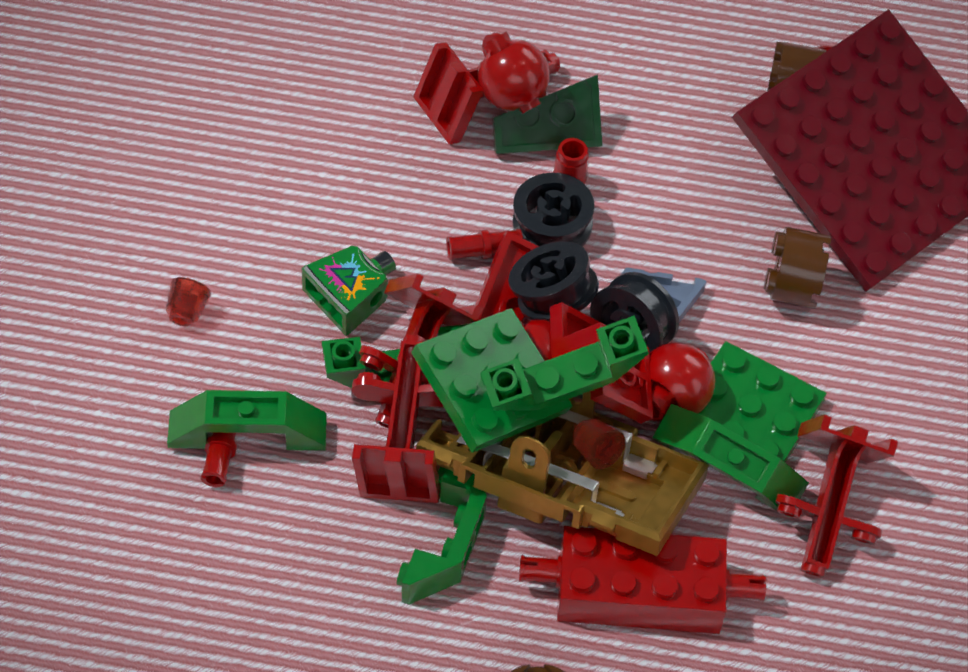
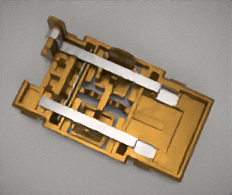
(632, 499)

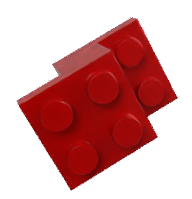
(631, 392)

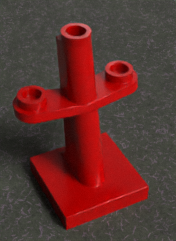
(452, 92)
(430, 311)
(846, 449)
(398, 468)

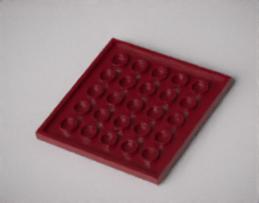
(868, 147)

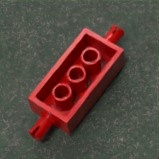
(627, 587)

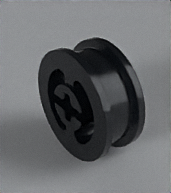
(556, 200)
(552, 276)
(639, 297)

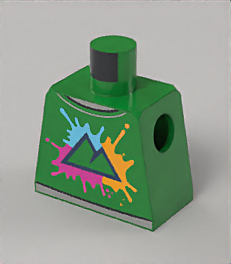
(348, 285)

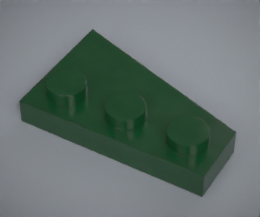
(560, 116)

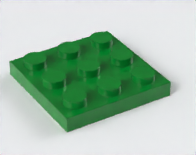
(454, 368)
(760, 400)

